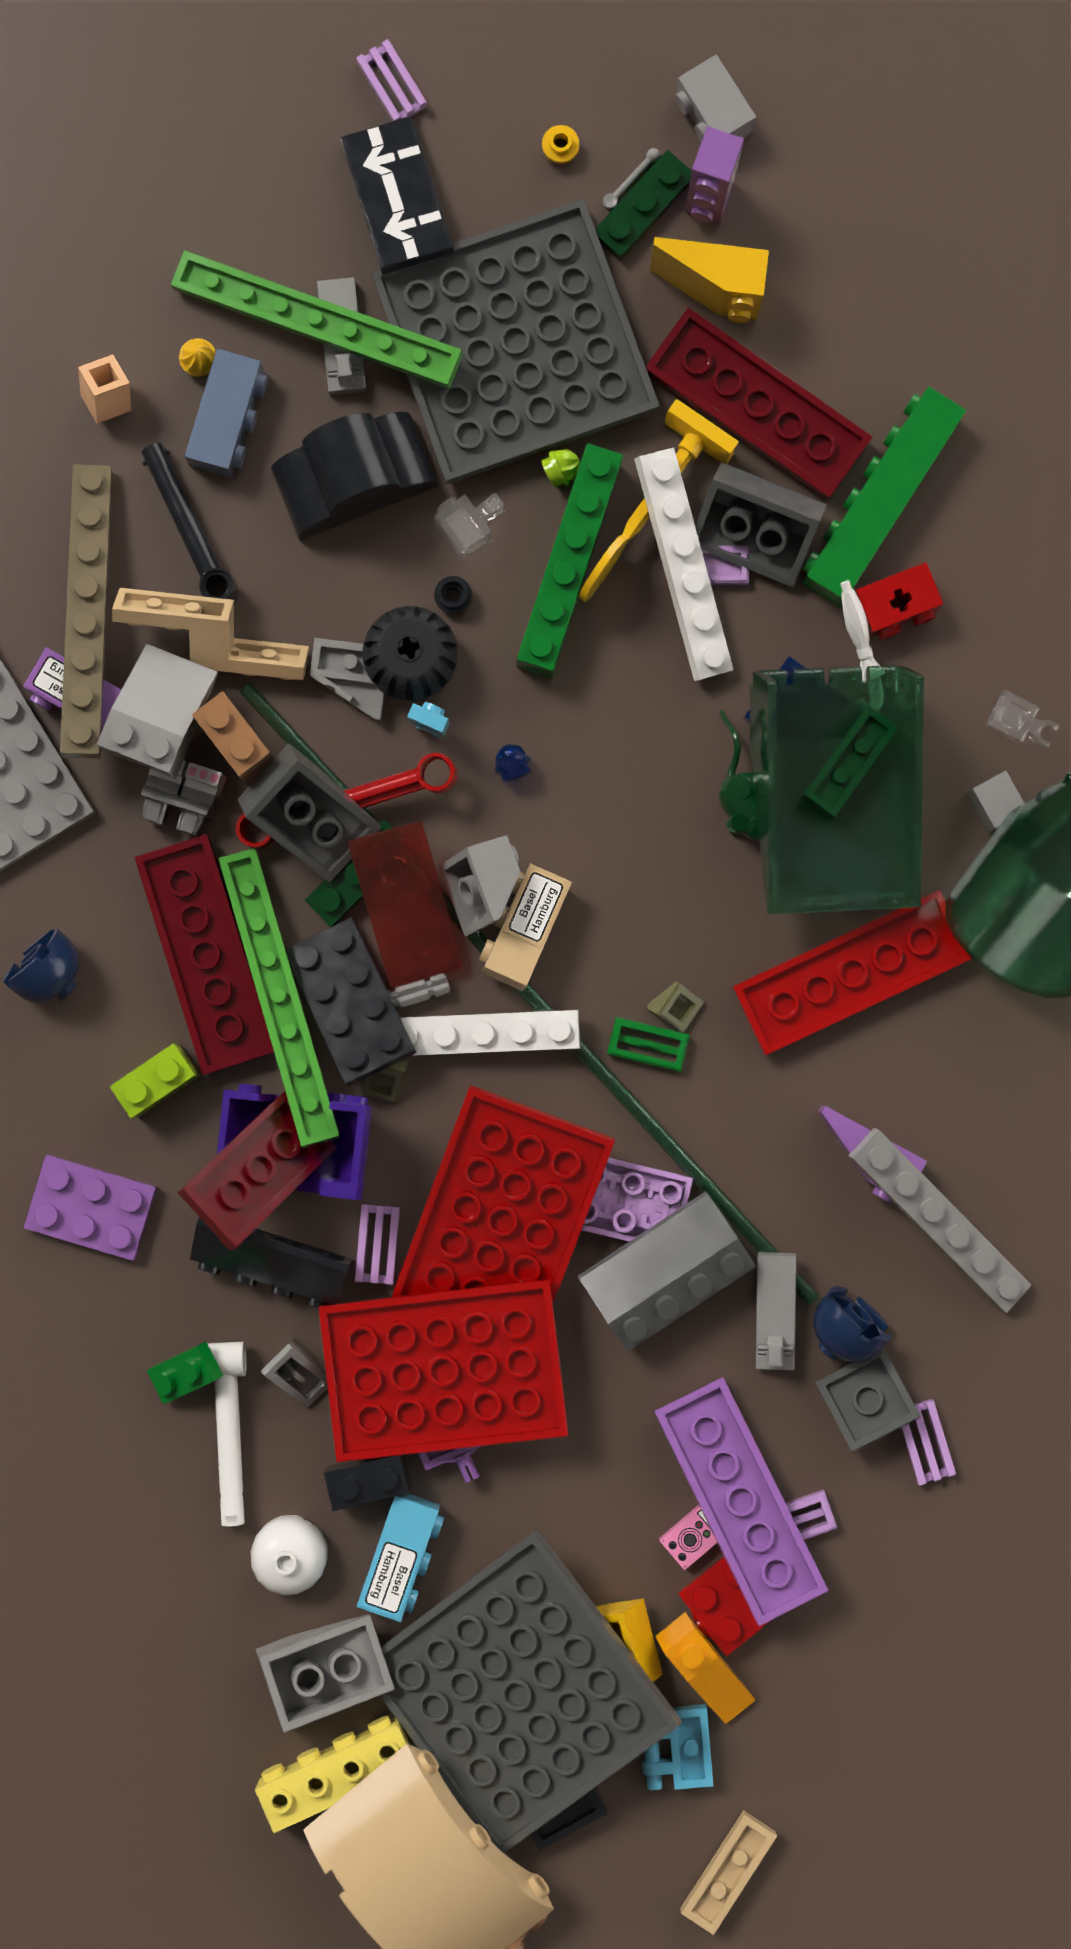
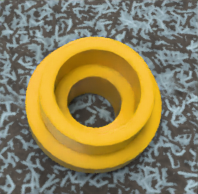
(564, 154)

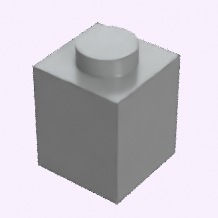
(995, 800)

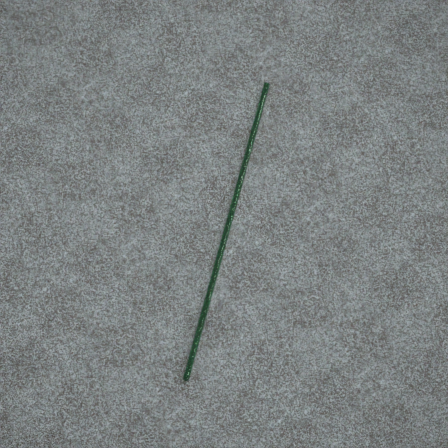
(585, 1054)

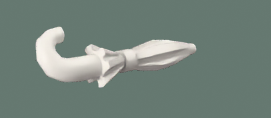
(857, 626)

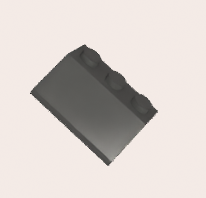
(762, 515)

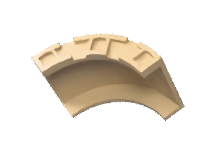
(420, 1865)

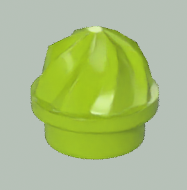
(561, 467)

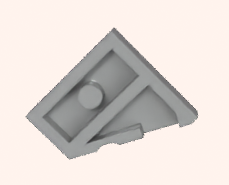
(342, 670)

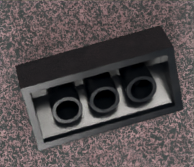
(275, 1261)

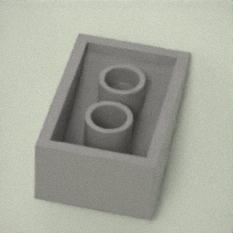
(155, 709)
(324, 1671)

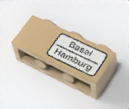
(524, 927)

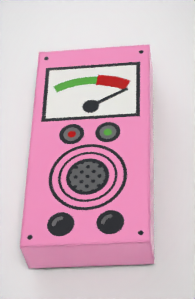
(689, 1538)

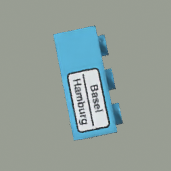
(400, 1556)

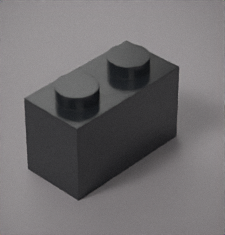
(366, 1481)

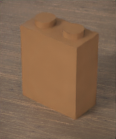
(233, 737)

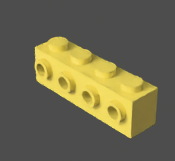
(326, 1776)

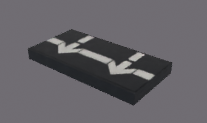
(397, 195)

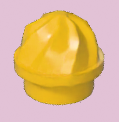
(197, 357)

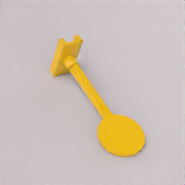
(697, 436)

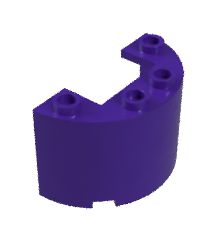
(343, 1170)

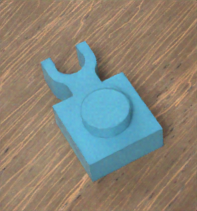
(429, 719)

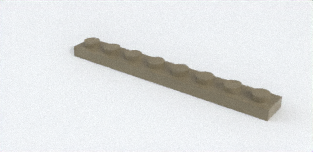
(86, 611)

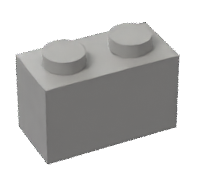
(714, 100)

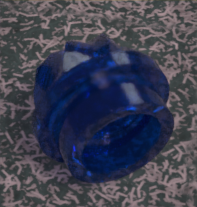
(512, 762)

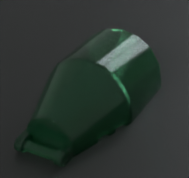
(1017, 897)

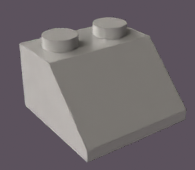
(481, 882)

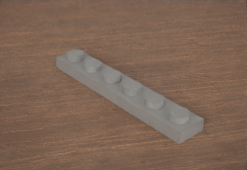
(939, 1220)

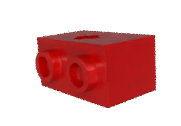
(911, 585)

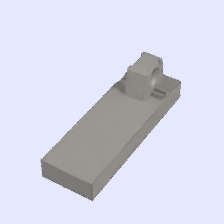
(343, 369)
(776, 1311)

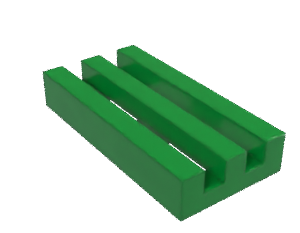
(616, 1036)

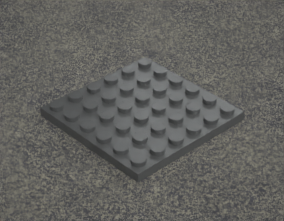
(537, 338)
(522, 1692)

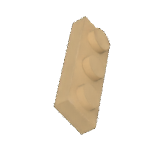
(728, 1872)

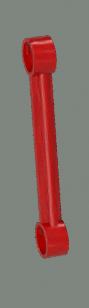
(377, 792)

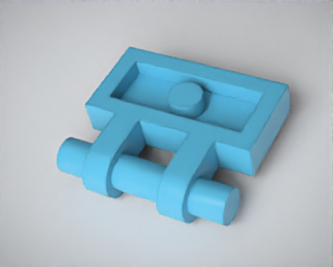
(689, 1753)

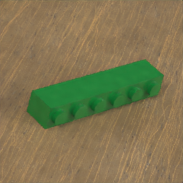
(884, 495)
(569, 560)

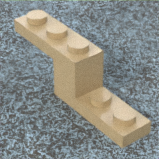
(211, 633)

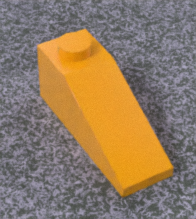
(704, 1668)

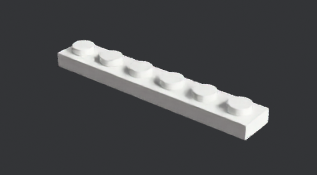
(683, 563)
(494, 1032)

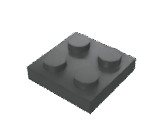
(867, 1400)

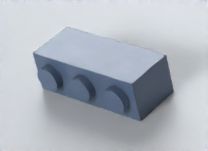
(226, 414)

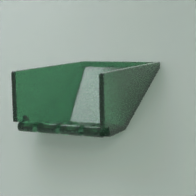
(875, 842)

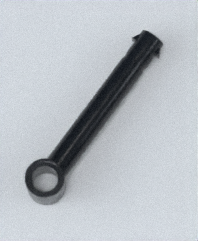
(187, 523)

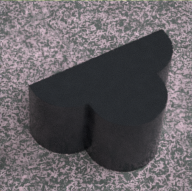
(352, 470)

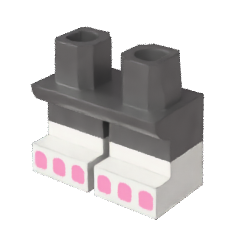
(192, 792)

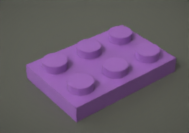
(90, 1207)

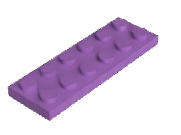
(740, 1501)

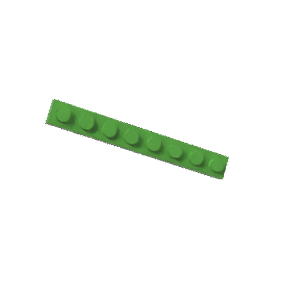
(317, 319)
(279, 998)

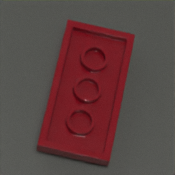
(253, 1174)

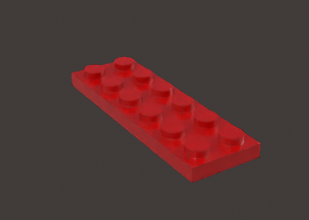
(849, 973)

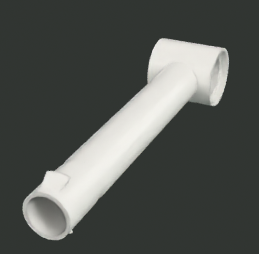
(233, 1364)

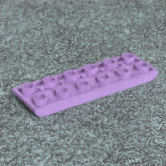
(634, 1199)

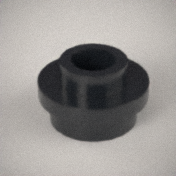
(453, 583)

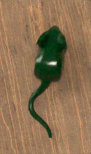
(738, 794)

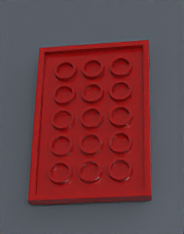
(504, 1199)
(443, 1370)

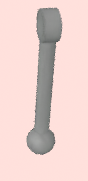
(611, 200)

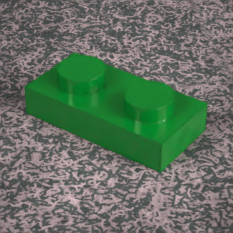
(184, 1372)

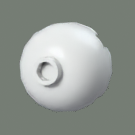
(289, 1555)

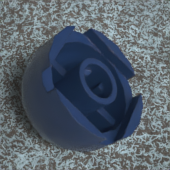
(45, 969)
(848, 1328)

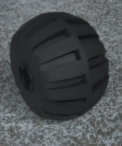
(405, 677)

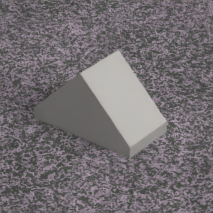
(297, 1373)

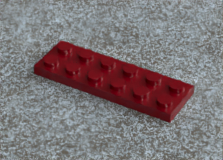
(758, 404)
(205, 954)

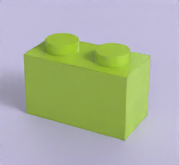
(155, 1080)

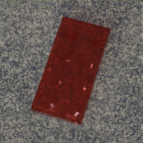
(405, 903)

